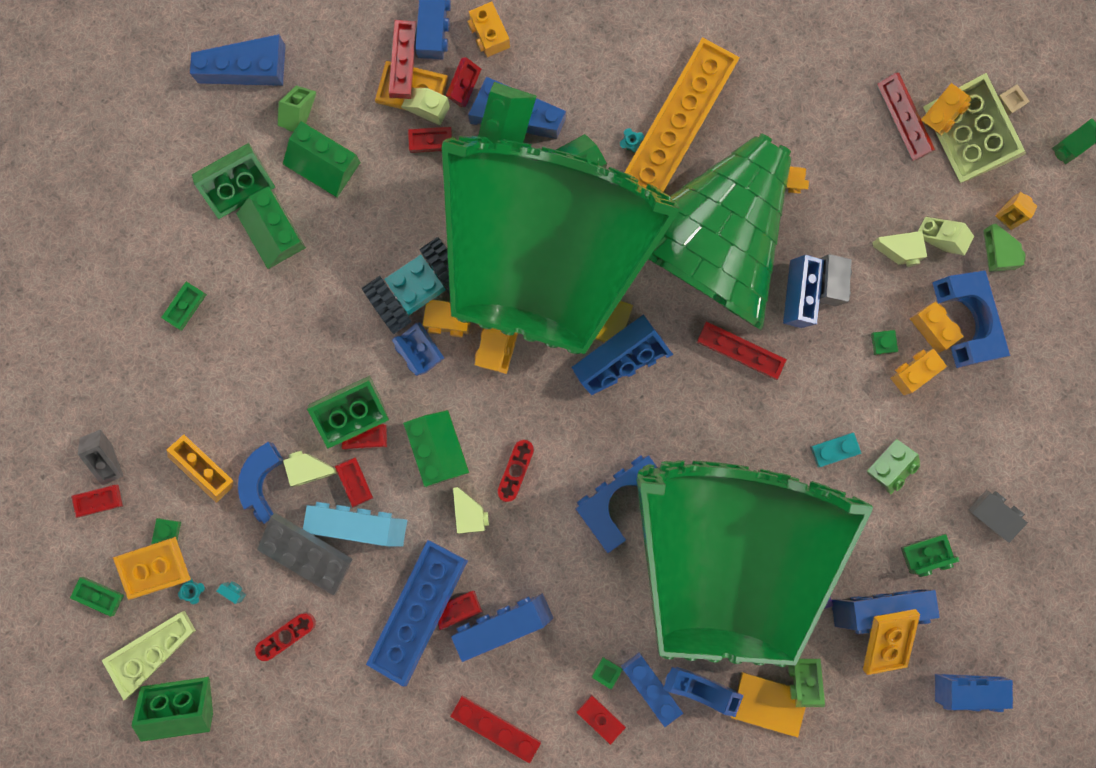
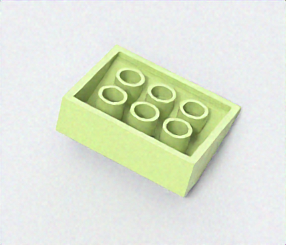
(982, 135)

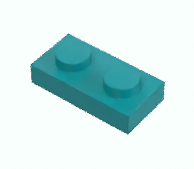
(836, 450)

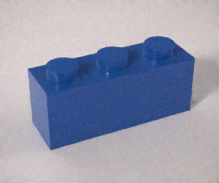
(432, 28)
(803, 291)
(651, 689)

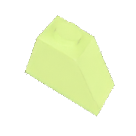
(427, 104)
(903, 248)
(305, 468)
(468, 513)

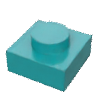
(232, 592)

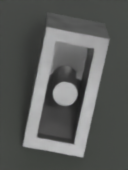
(99, 457)

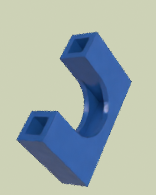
(975, 293)
(595, 509)

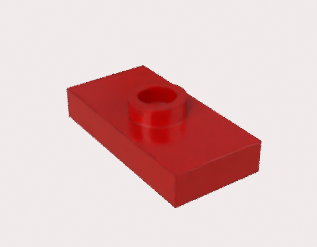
(372, 438)
(354, 482)
(96, 501)
(459, 610)
(601, 719)

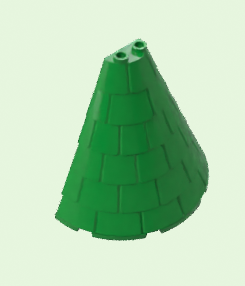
(730, 228)

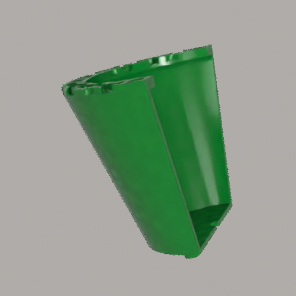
(544, 238)
(741, 558)

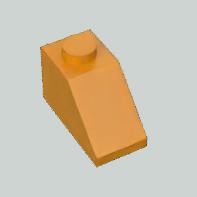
(1017, 210)

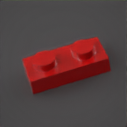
(463, 82)
(428, 139)

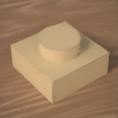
(1013, 99)

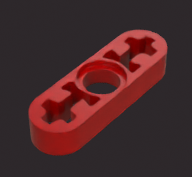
(515, 452)
(268, 641)

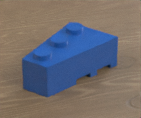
(973, 692)

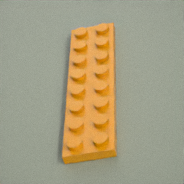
(682, 115)

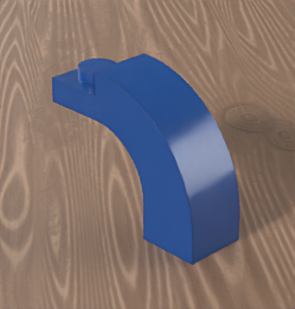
(252, 478)
(703, 690)

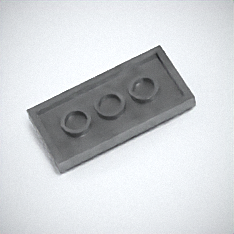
(304, 554)

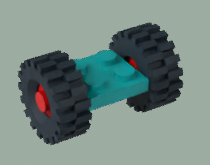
(411, 284)

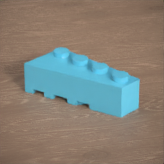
(355, 526)

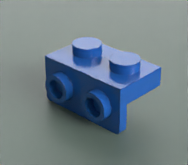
(418, 349)

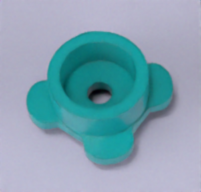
(631, 146)
(185, 594)

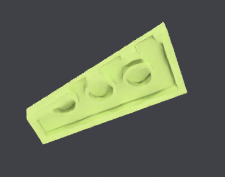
(143, 656)

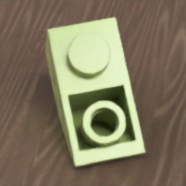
(947, 235)

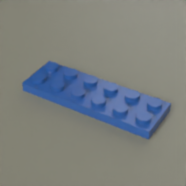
(416, 613)

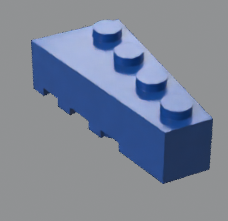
(241, 63)
(544, 121)
(621, 356)
(860, 611)
(502, 628)

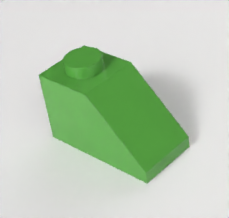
(295, 107)
(1002, 250)

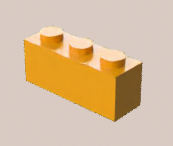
(199, 468)

